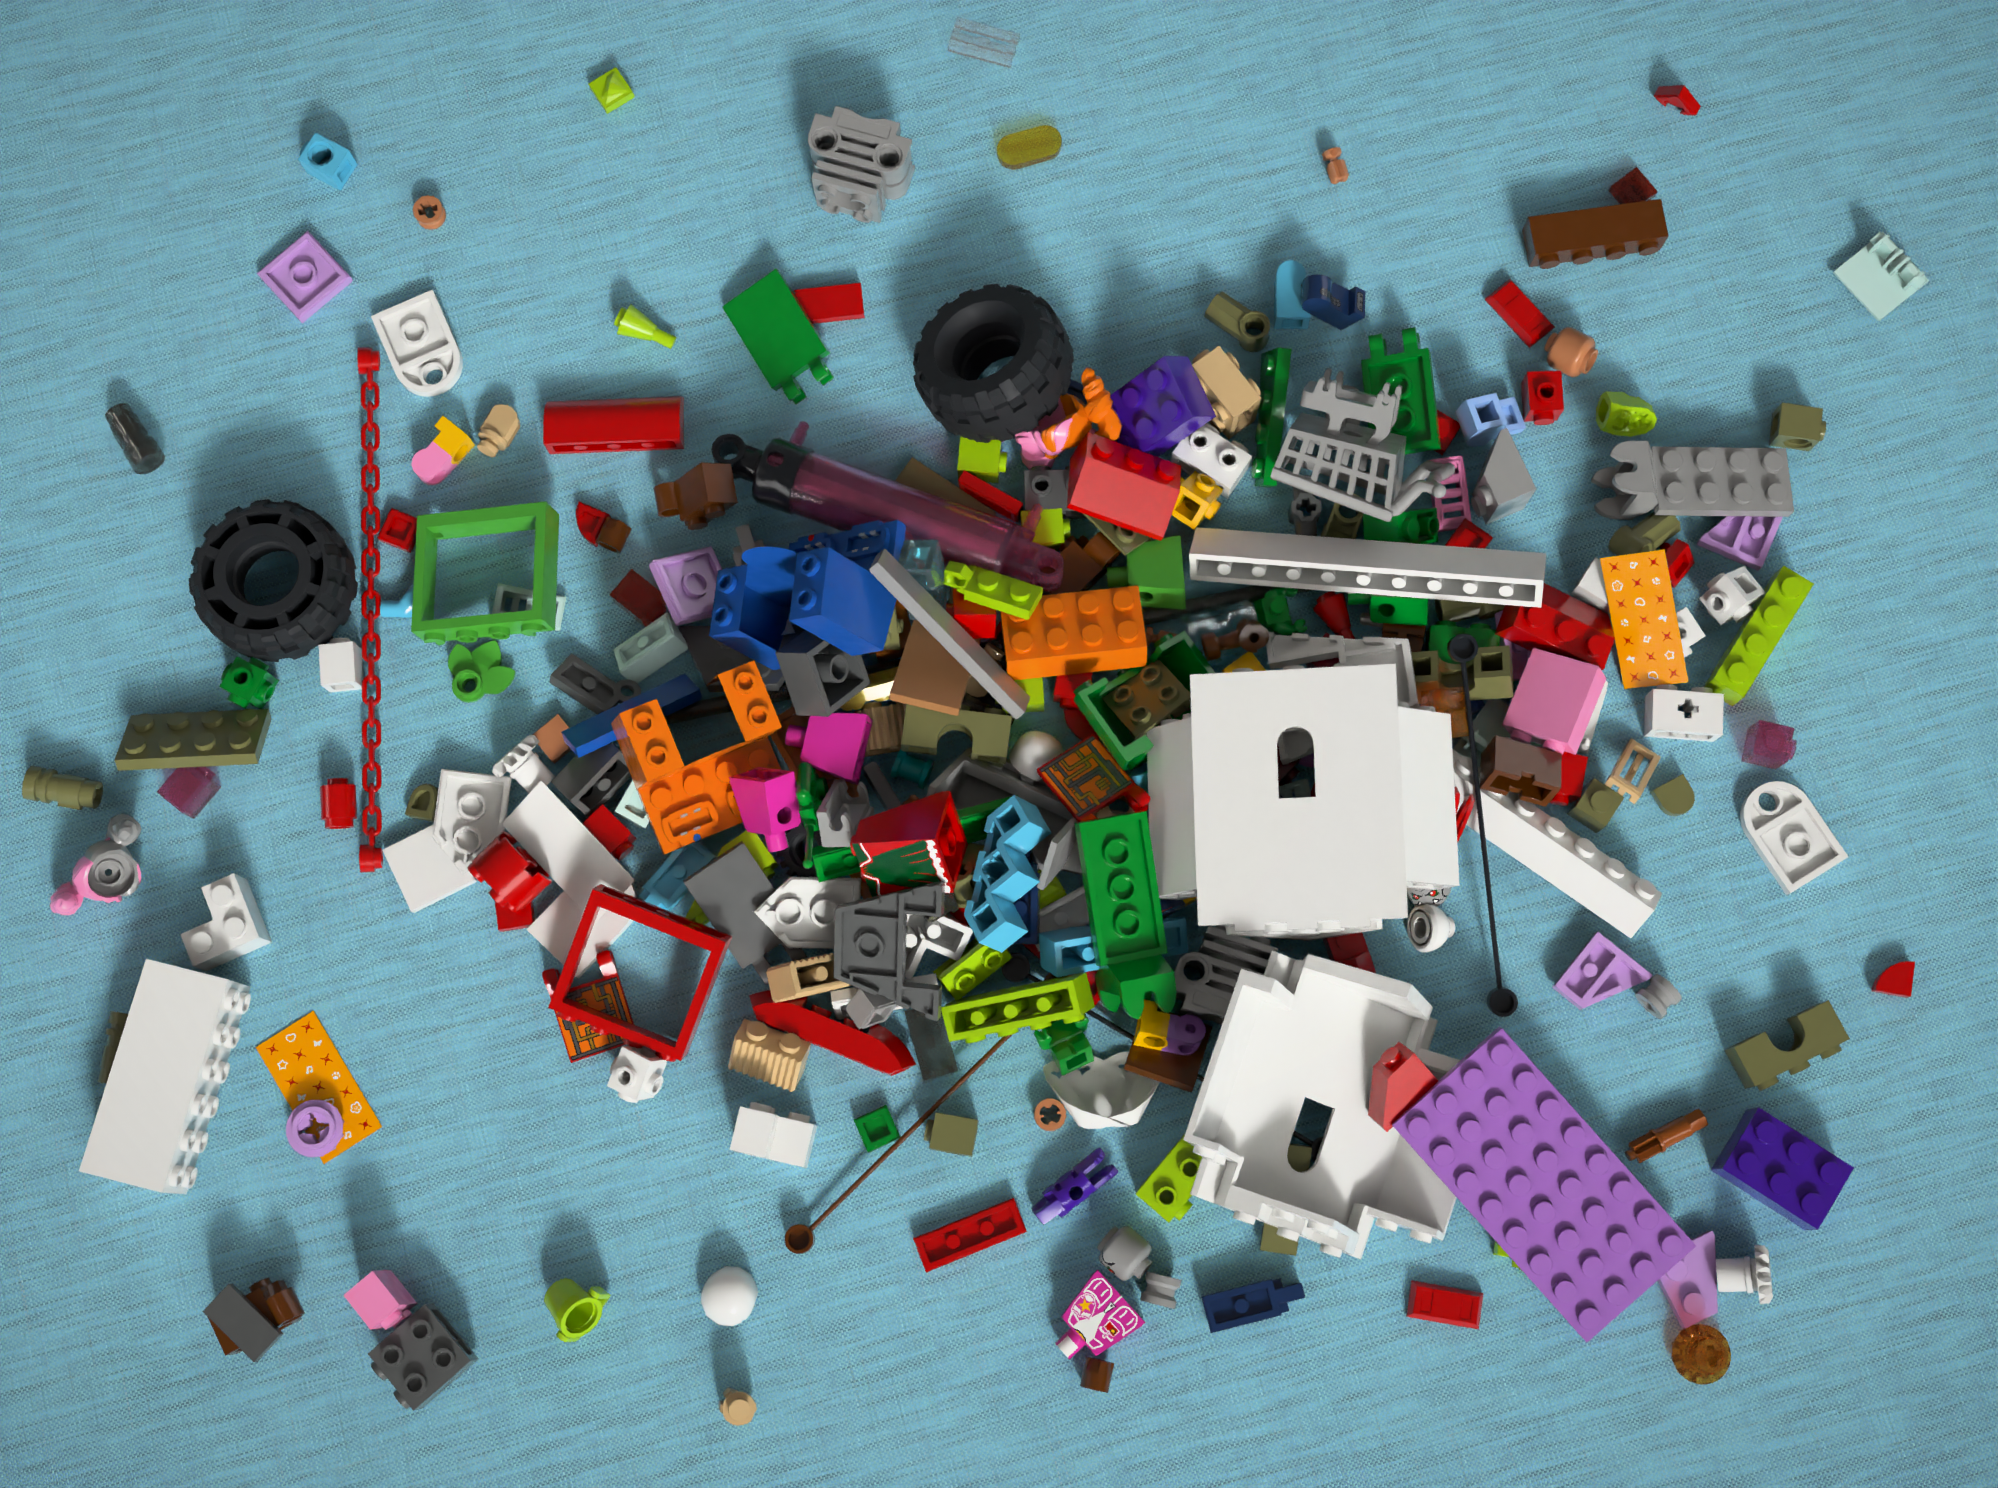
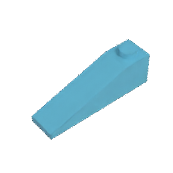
(1072, 951)

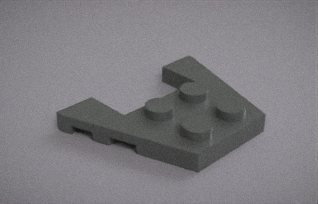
(873, 945)

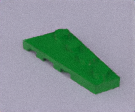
(1268, 436)

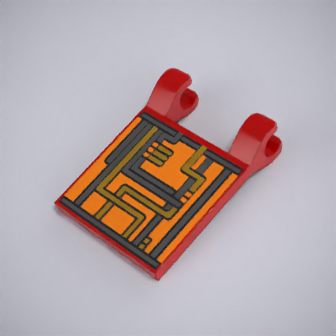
(1090, 779)
(601, 994)

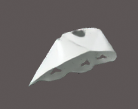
(1103, 1094)

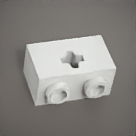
(1664, 720)

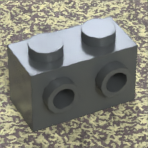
(1049, 490)
(593, 778)

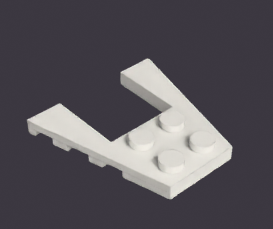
(1302, 649)

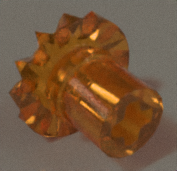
(1701, 1354)

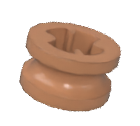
(439, 212)
(1047, 1103)

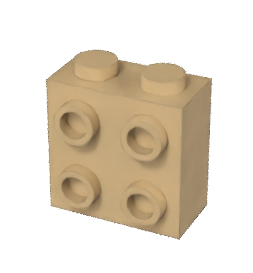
(1228, 391)

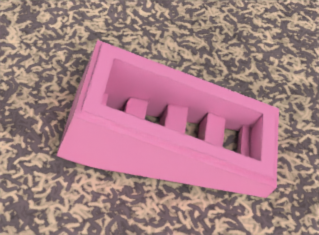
(1460, 491)

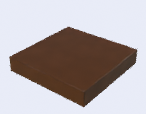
(1167, 1067)

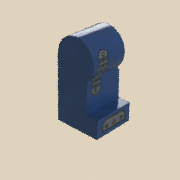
(1332, 302)

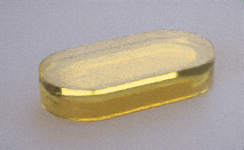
(1029, 147)

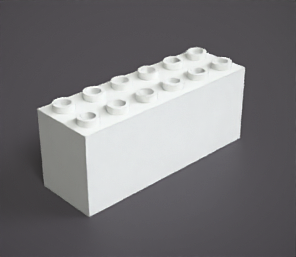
(166, 1078)

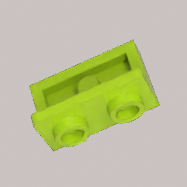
(971, 969)

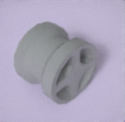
(1658, 996)
(1160, 1290)

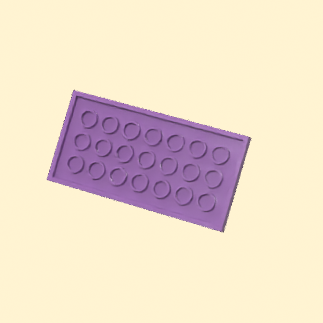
(1543, 1184)

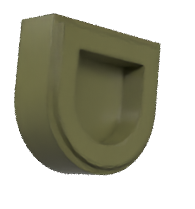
(1674, 796)
(423, 802)

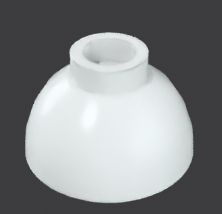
(1429, 927)

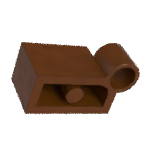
(698, 495)
(1084, 562)
(274, 1301)

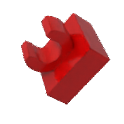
(1678, 559)

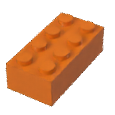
(1076, 634)

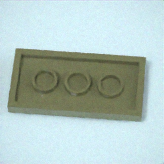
(193, 739)

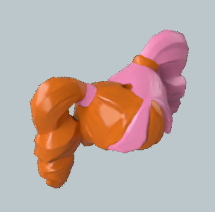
(1070, 423)

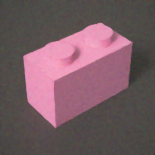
(381, 1300)

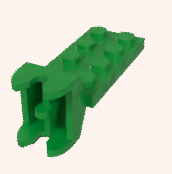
(1125, 913)

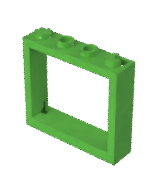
(477, 522)

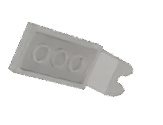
(1695, 482)

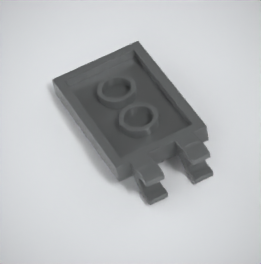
(729, 894)

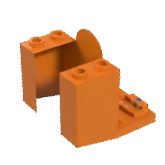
(698, 797)

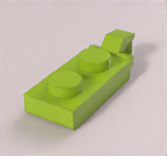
(993, 589)

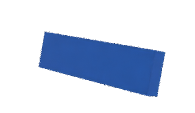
(598, 731)

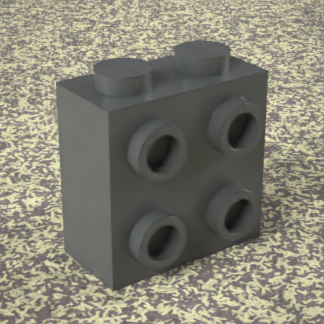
(421, 1357)

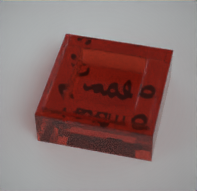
(1633, 188)

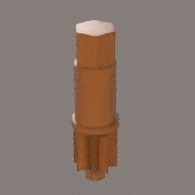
(1665, 1136)

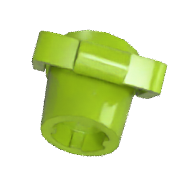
(574, 1308)

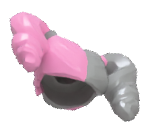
(89, 872)

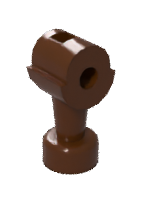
(1248, 635)

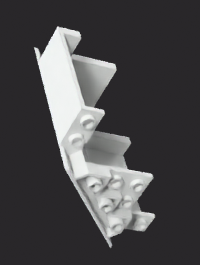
(1303, 862)
(1315, 1035)

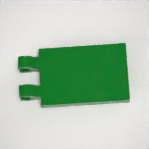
(779, 334)
(1413, 371)

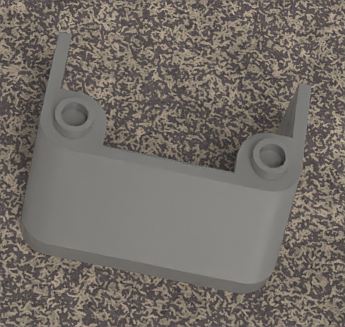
(982, 782)

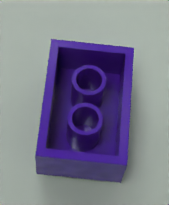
(1161, 406)
(1782, 1169)

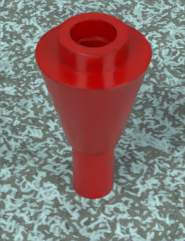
(1334, 613)

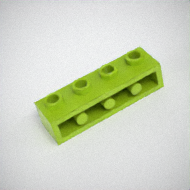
(1018, 1007)
(1171, 1182)

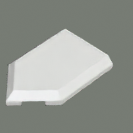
(469, 813)
(804, 910)

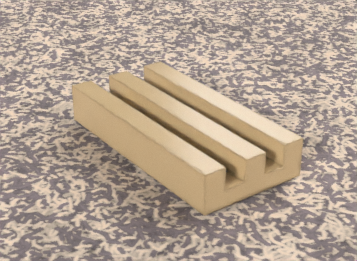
(1625, 783)

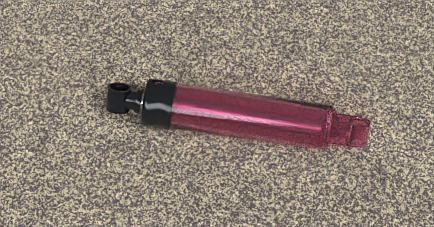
(844, 496)

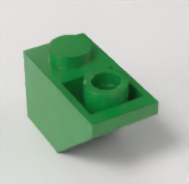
(1411, 526)

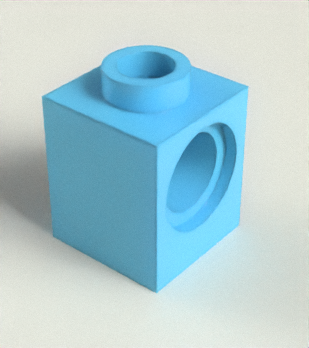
(333, 172)

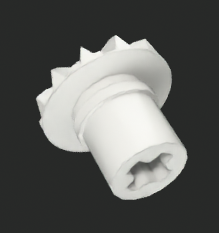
(524, 765)
(1747, 1274)

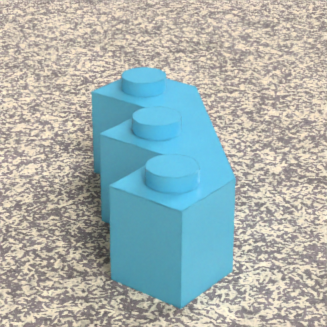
(1004, 873)

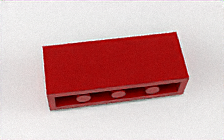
(614, 425)

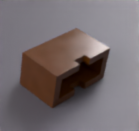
(1520, 769)

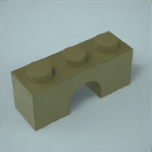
(1488, 673)
(987, 731)
(1815, 1033)

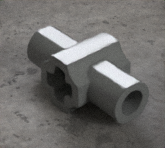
(1303, 524)

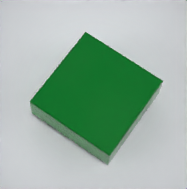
(877, 1128)

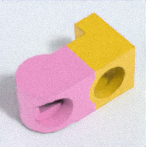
(442, 454)

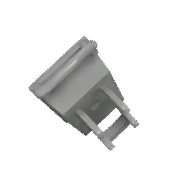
(1359, 441)

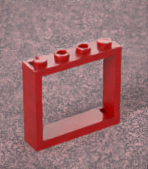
(663, 921)

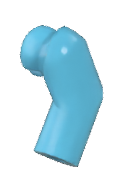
(398, 608)

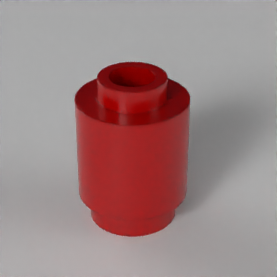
(338, 803)

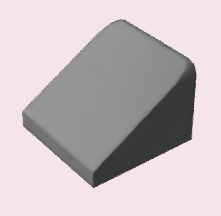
(869, 1009)

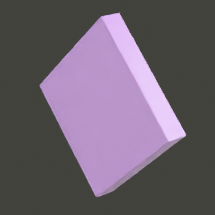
(305, 277)
(688, 583)

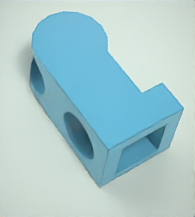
(1287, 297)

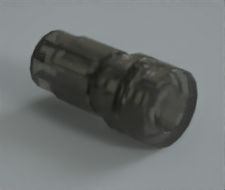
(132, 436)

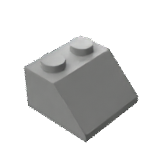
(1503, 481)

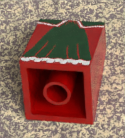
(911, 845)

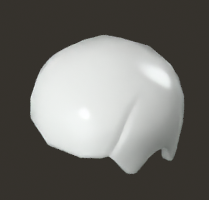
(1033, 751)
(729, 1296)

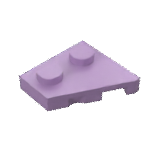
(1693, 1283)

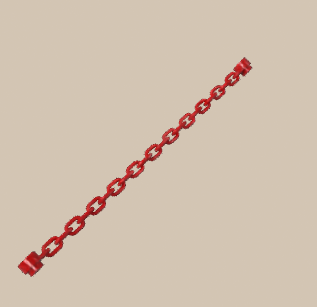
(369, 856)

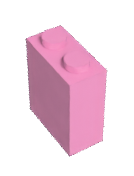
(1554, 701)

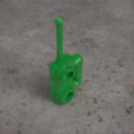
(810, 794)

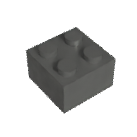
(820, 675)

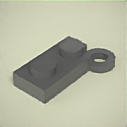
(591, 686)

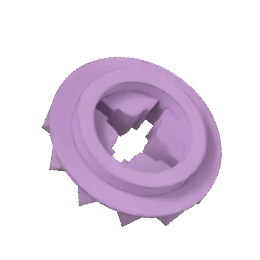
(302, 1118)

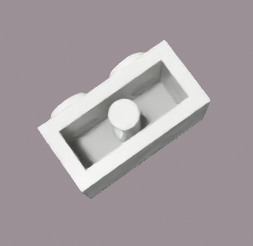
(1213, 456)

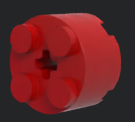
(510, 872)

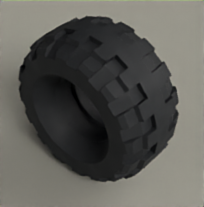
(973, 335)
(302, 617)

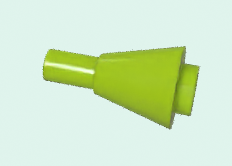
(637, 325)

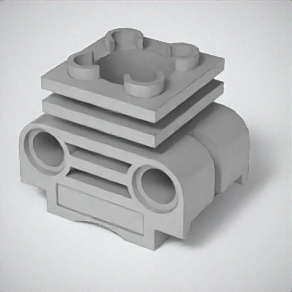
(858, 163)
(1219, 966)

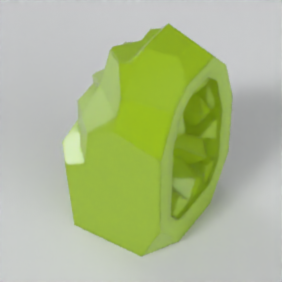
(1624, 414)

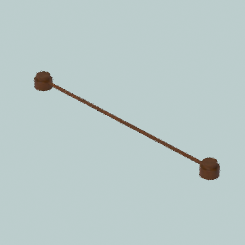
(801, 1238)

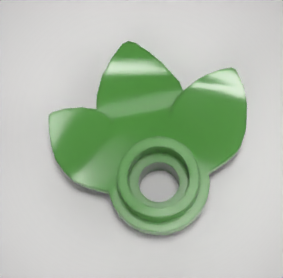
(480, 666)

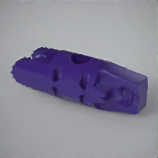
(1059, 1198)

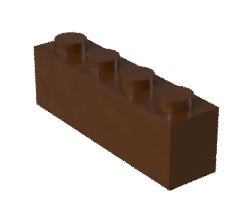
(1595, 233)

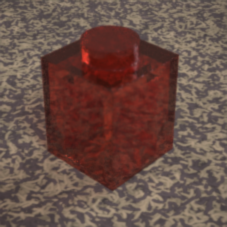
(639, 598)

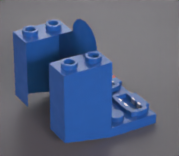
(822, 582)

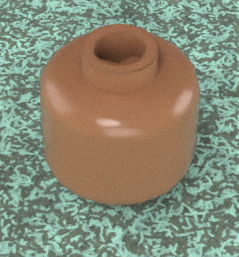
(1571, 352)

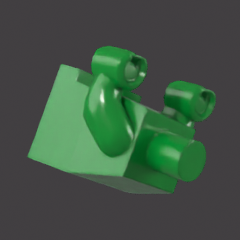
(1274, 612)
(1067, 1044)

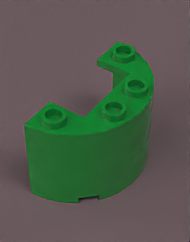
(1182, 660)

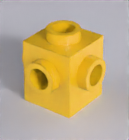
(1197, 500)

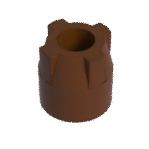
(613, 535)
(1097, 1374)

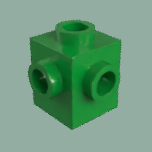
(248, 682)

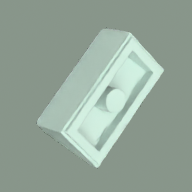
(650, 649)

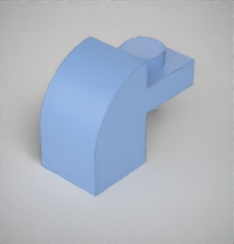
(1486, 416)

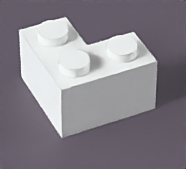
(234, 928)
(943, 936)
(773, 1137)

